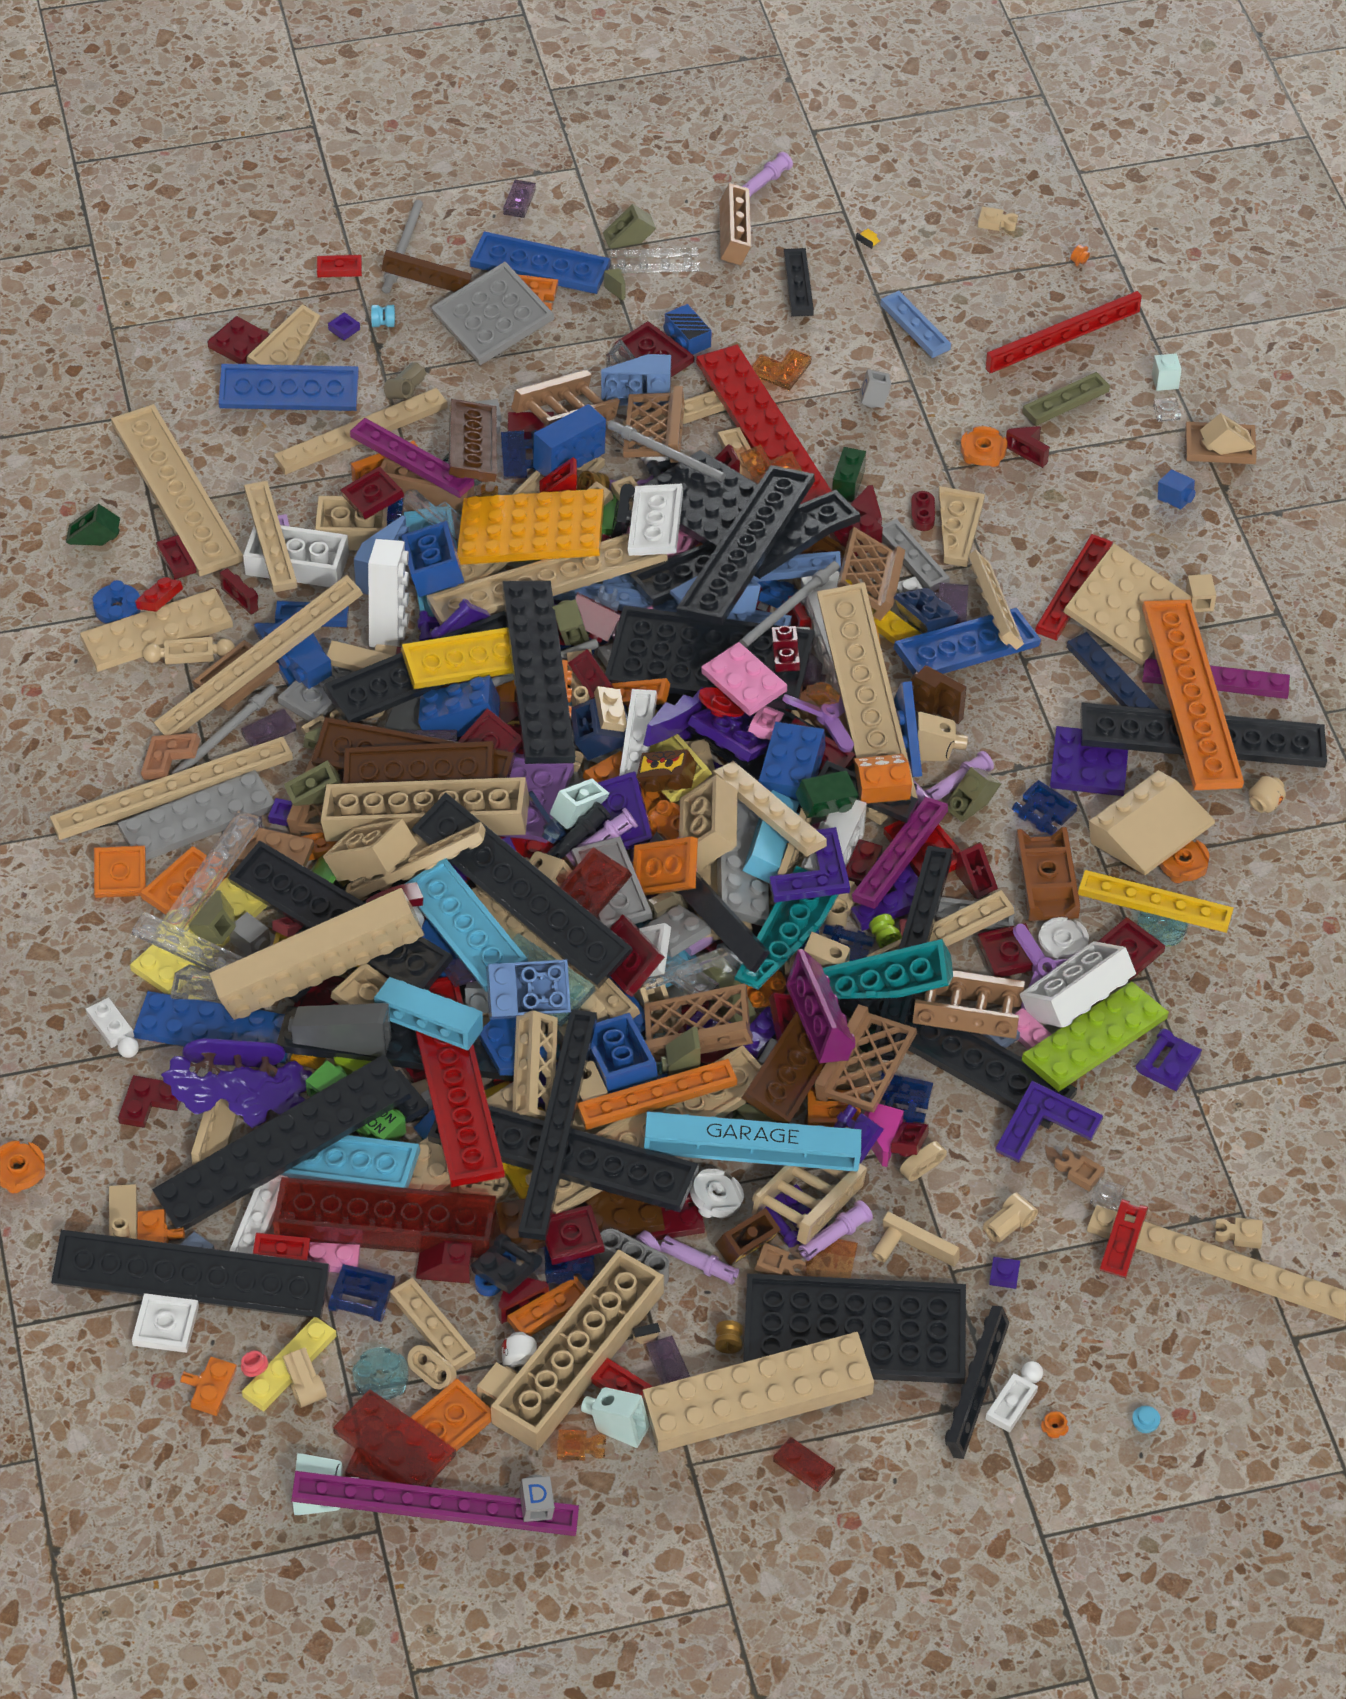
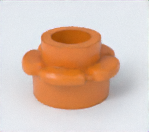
(1080, 255)
(1058, 1419)

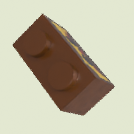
(666, 770)
(747, 1237)

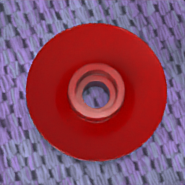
(719, 703)

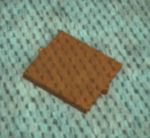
(833, 1261)

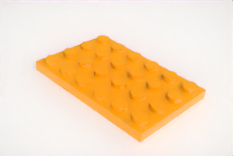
(531, 526)

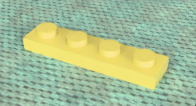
(275, 1379)

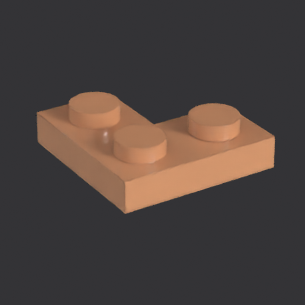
(164, 750)

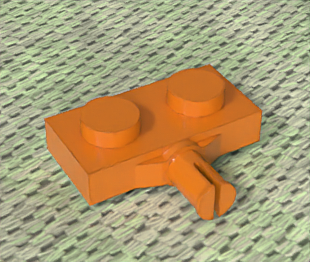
(153, 1227)
(211, 1385)

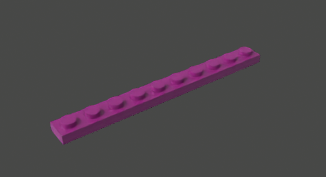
(427, 1503)

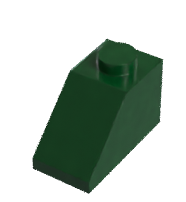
(94, 527)

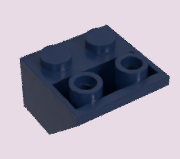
(925, 610)
(588, 733)

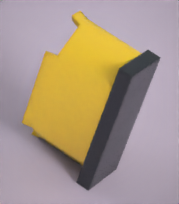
(868, 238)

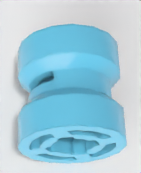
(377, 316)

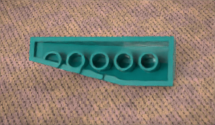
(785, 932)
(893, 972)

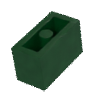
(849, 473)
(826, 794)

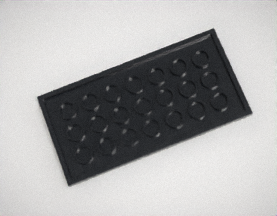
(713, 506)
(675, 647)
(904, 1326)

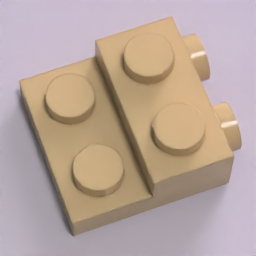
(359, 986)

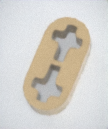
(924, 1161)
(487, 1187)

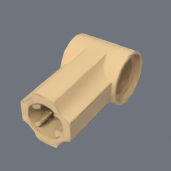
(841, 908)
(1014, 1214)
(306, 1384)

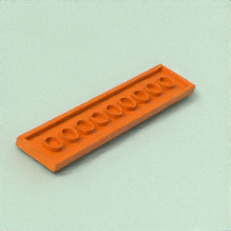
(1192, 695)

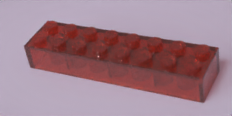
(383, 1215)

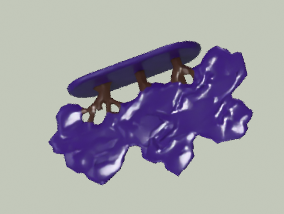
(246, 1089)

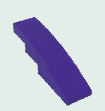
(672, 719)

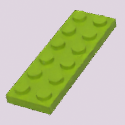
(1095, 1036)

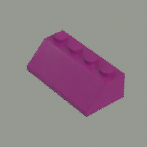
(819, 1010)

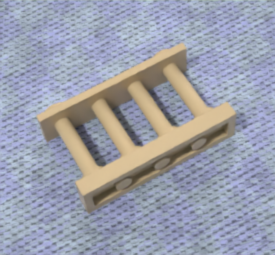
(822, 1210)

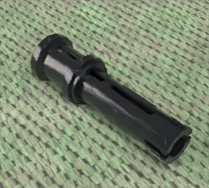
(585, 826)

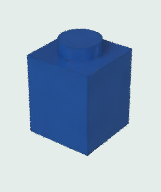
(1176, 489)

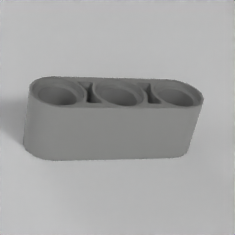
(634, 1248)

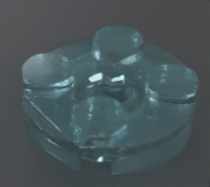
(1168, 935)
(387, 1361)

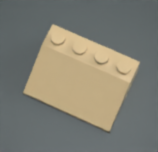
(1149, 823)

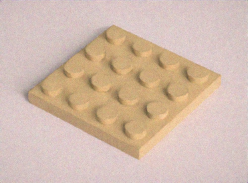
(1113, 602)

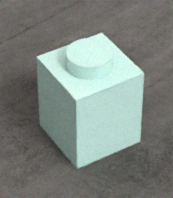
(1166, 372)

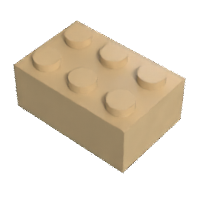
(339, 517)
(711, 817)
(370, 850)

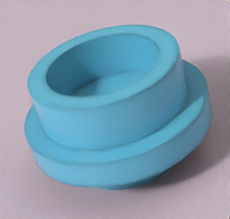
(1146, 1419)

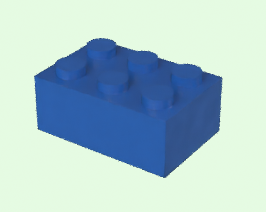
(575, 435)
(433, 559)
(458, 705)
(791, 756)
(621, 1054)

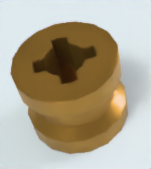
(728, 1337)

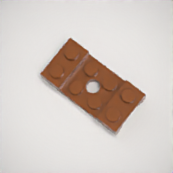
(1048, 893)

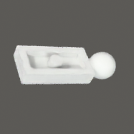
(113, 1027)
(1015, 1397)

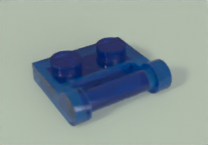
(364, 1285)

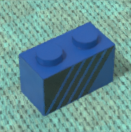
(687, 329)

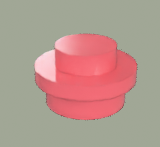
(254, 1363)

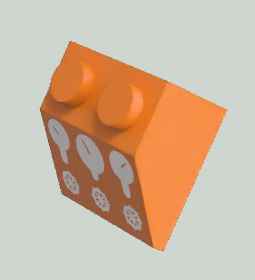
(883, 778)

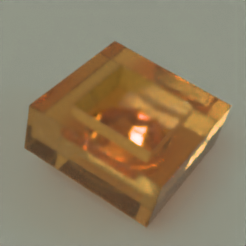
(822, 693)

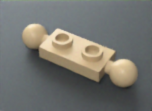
(187, 650)

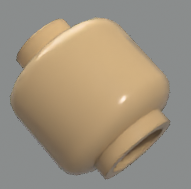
(1267, 794)

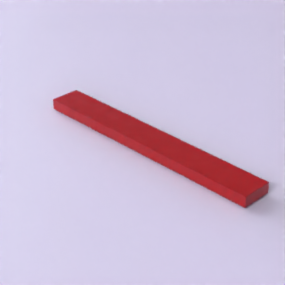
(1063, 332)

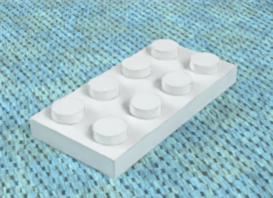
(655, 519)

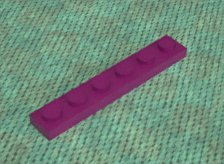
(410, 457)
(1233, 680)
(900, 852)

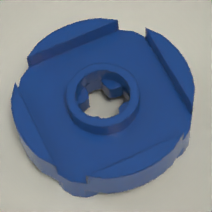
(111, 594)

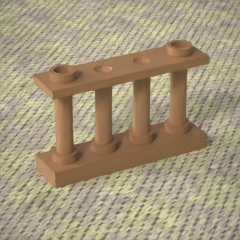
(561, 389)
(977, 988)

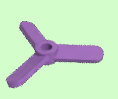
(827, 716)
(1035, 955)

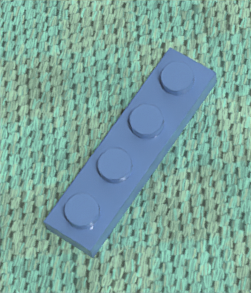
(915, 324)

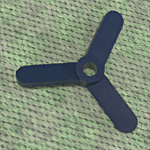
(553, 829)

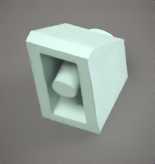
(577, 802)

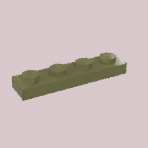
(1065, 399)

